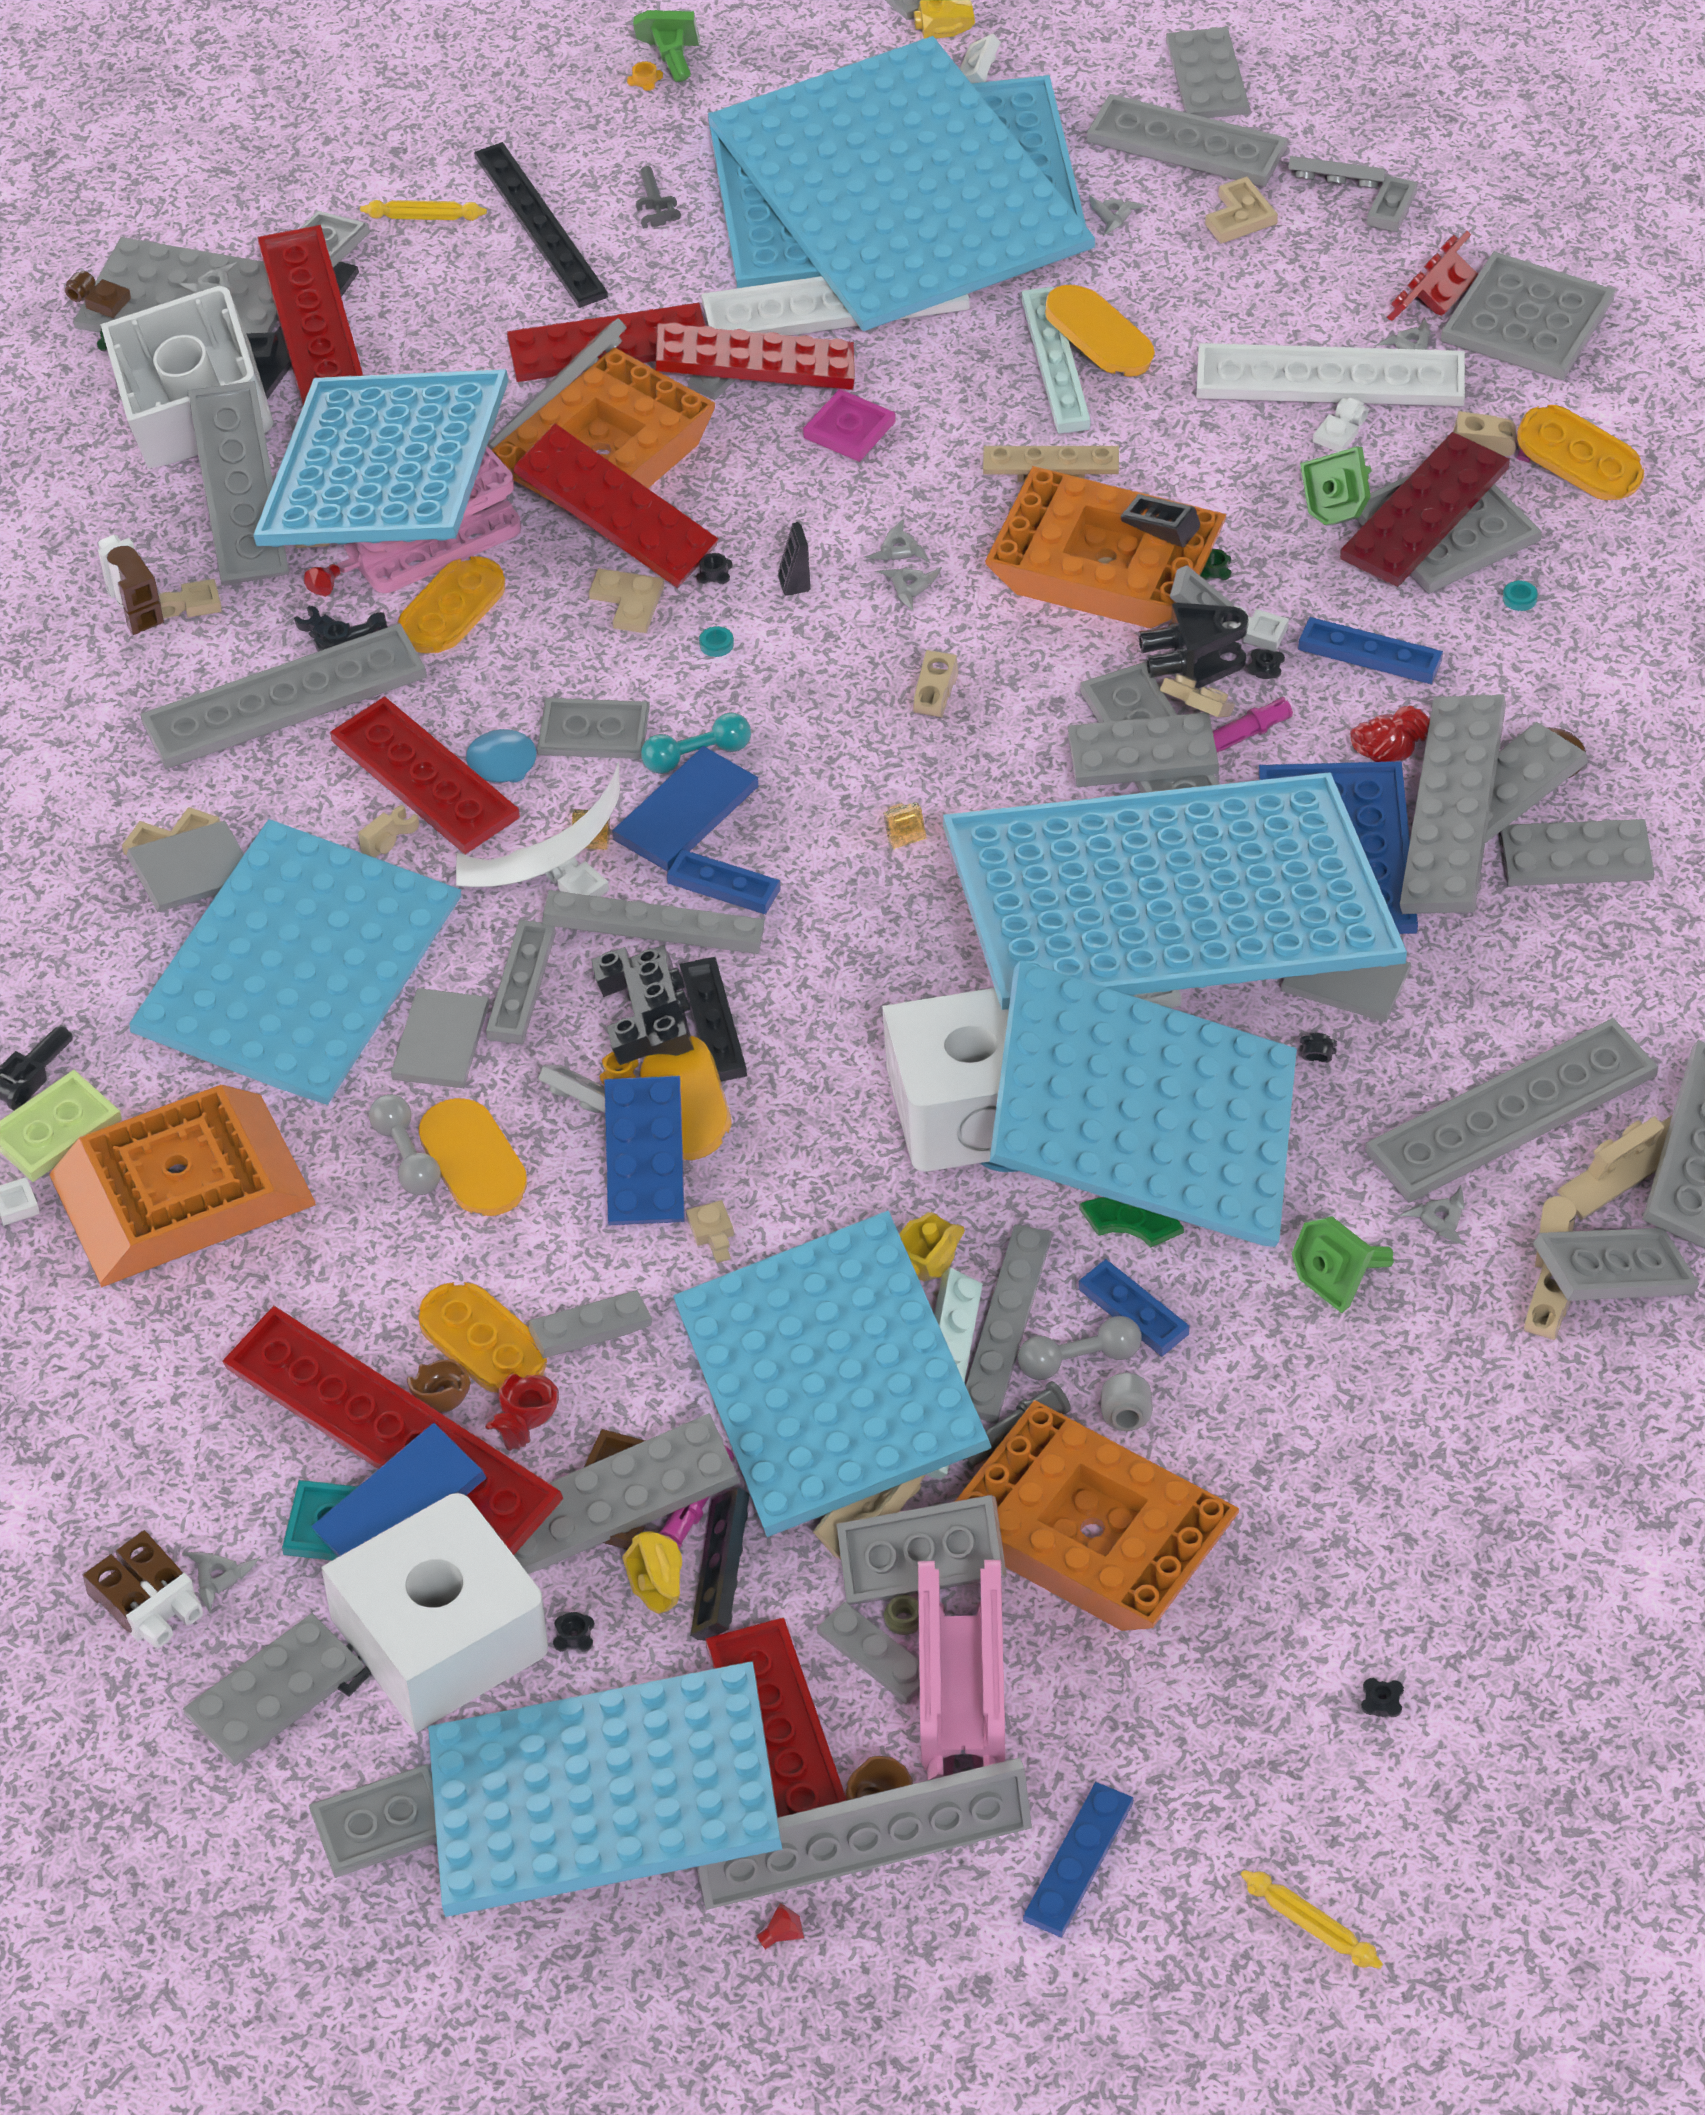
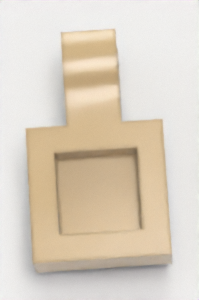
(195, 598)
(381, 833)
(712, 1226)

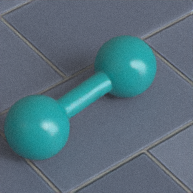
(662, 752)

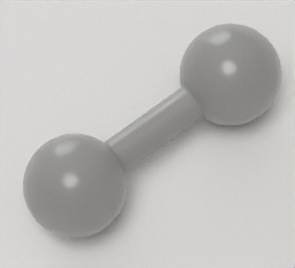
(418, 1171)
(1042, 1357)

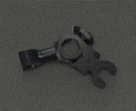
(331, 633)

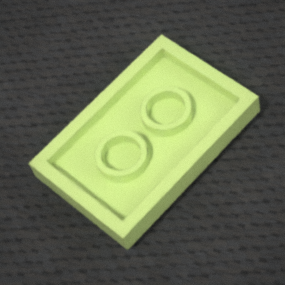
(51, 1122)

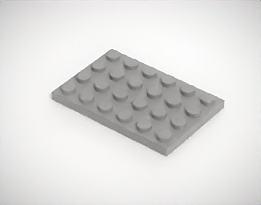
(153, 277)

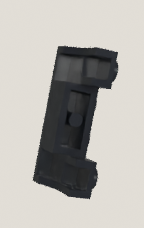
(656, 1000)

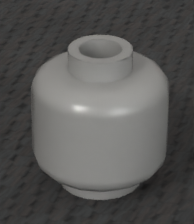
(1126, 1402)

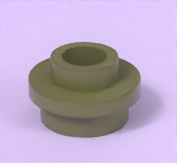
(900, 1605)

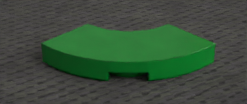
(1114, 1216)

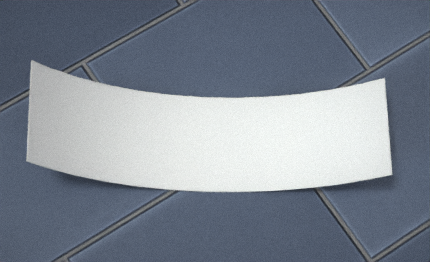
(534, 860)

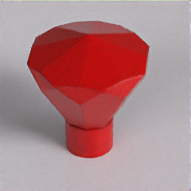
(321, 580)
(783, 1927)

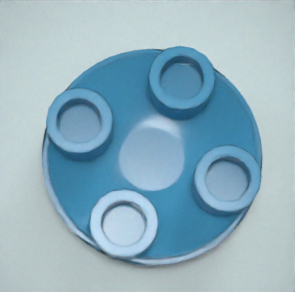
(501, 755)

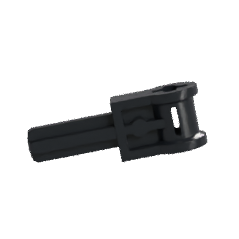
(26, 1074)

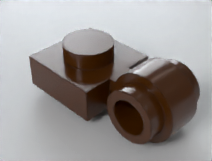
(103, 298)

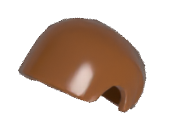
(439, 1374)
(876, 1776)

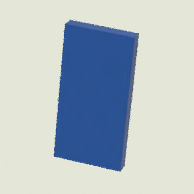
(685, 808)
(644, 1150)
(402, 1487)

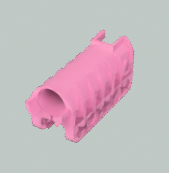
(387, 556)
(961, 1675)

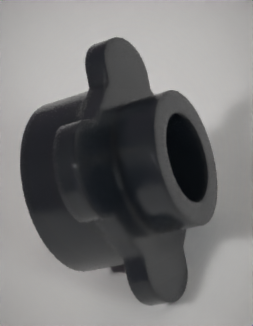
(714, 569)
(1265, 663)
(1317, 1047)
(573, 1622)
(1382, 1707)

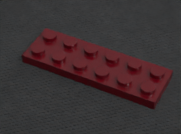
(1424, 509)

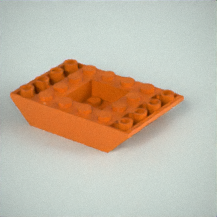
(622, 409)
(1068, 524)
(142, 1215)
(1063, 1476)

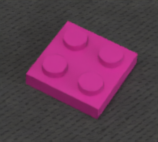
(849, 425)

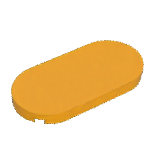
(1099, 330)
(1580, 452)
(452, 604)
(702, 1097)
(473, 1156)
(479, 1334)

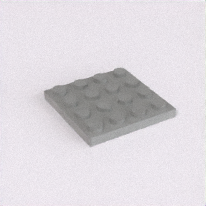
(1528, 315)
(1481, 537)

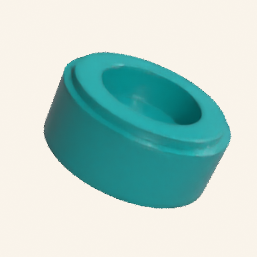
(1520, 595)
(716, 641)

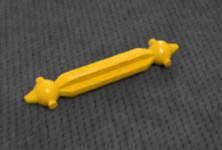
(423, 210)
(1311, 1919)

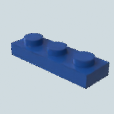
(723, 881)
(1124, 1297)

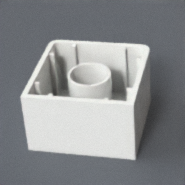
(176, 350)
(946, 1075)
(437, 1609)

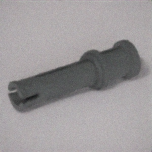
(1051, 1397)

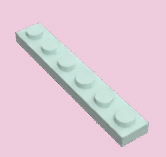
(1056, 365)
(956, 1317)

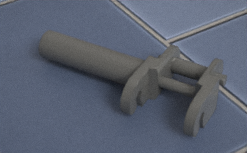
(656, 202)

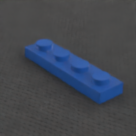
(1370, 650)
(1078, 1859)

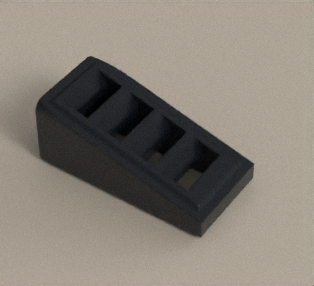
(1178, 531)
(794, 565)

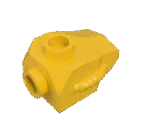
(944, 17)
(931, 1244)
(654, 1570)

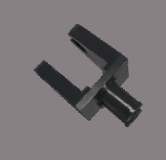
(1196, 643)

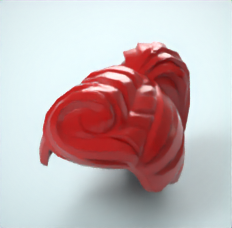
(1391, 735)
(524, 1405)

